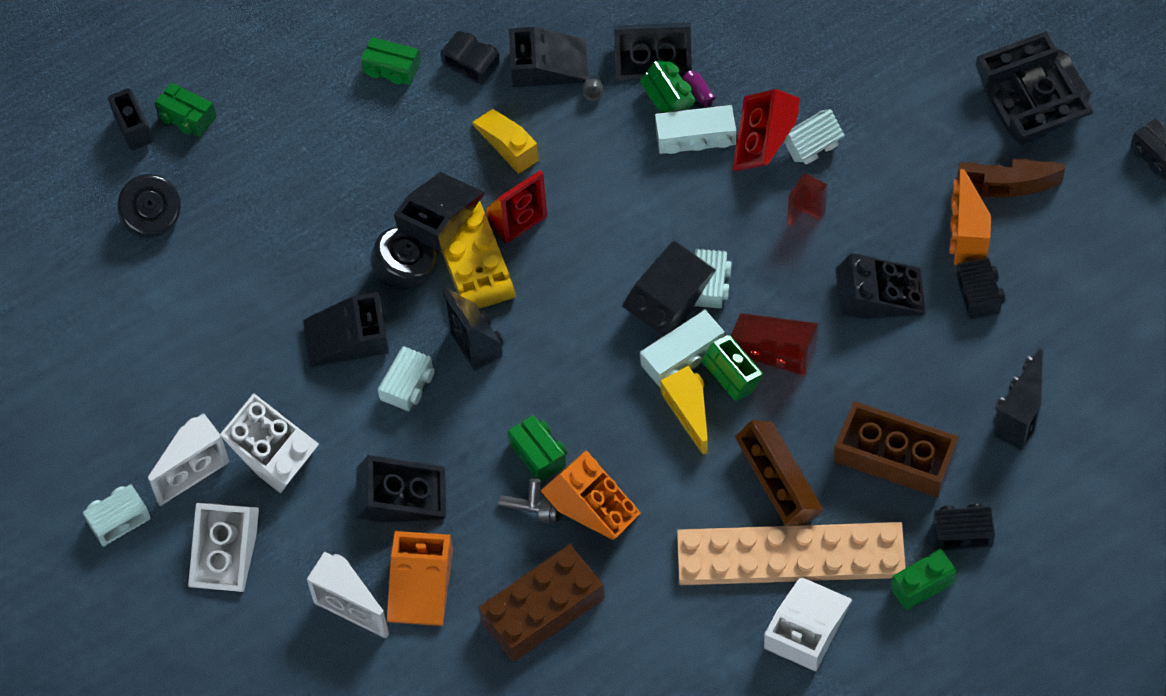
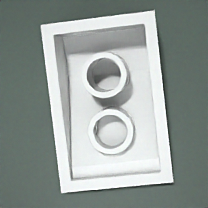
(188, 459)
(222, 546)
(341, 591)

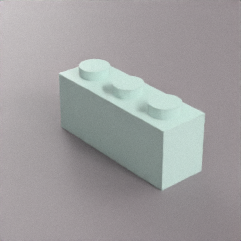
(695, 129)
(681, 347)

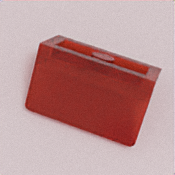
(807, 197)

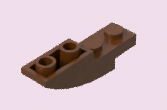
(1020, 179)

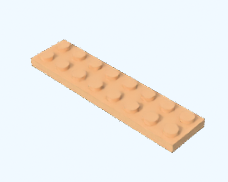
(790, 553)

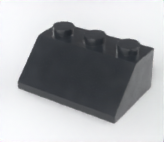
(644, 44)

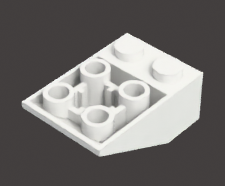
(268, 442)
(806, 623)

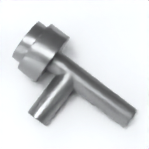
(545, 510)

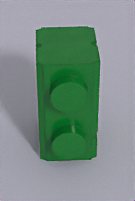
(390, 61)
(667, 88)
(185, 110)
(732, 367)
(537, 448)
(923, 579)

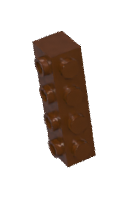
(778, 473)

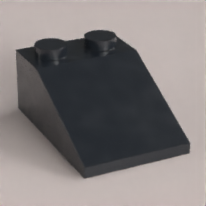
(669, 289)
(472, 330)
(399, 490)

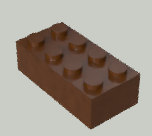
(895, 449)
(541, 603)

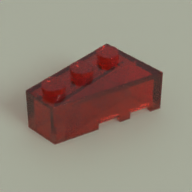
(777, 341)

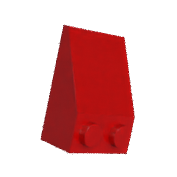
(763, 127)
(519, 208)

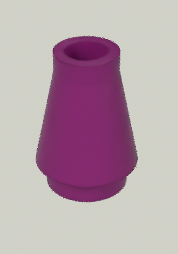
(699, 88)

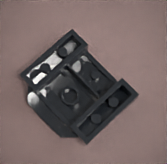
(1033, 87)

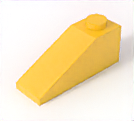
(508, 140)
(685, 397)

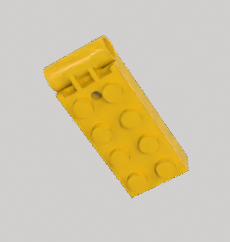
(478, 263)

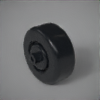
(148, 206)
(401, 260)

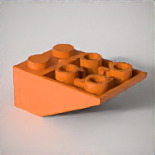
(969, 222)
(591, 497)
(419, 578)

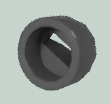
(592, 95)

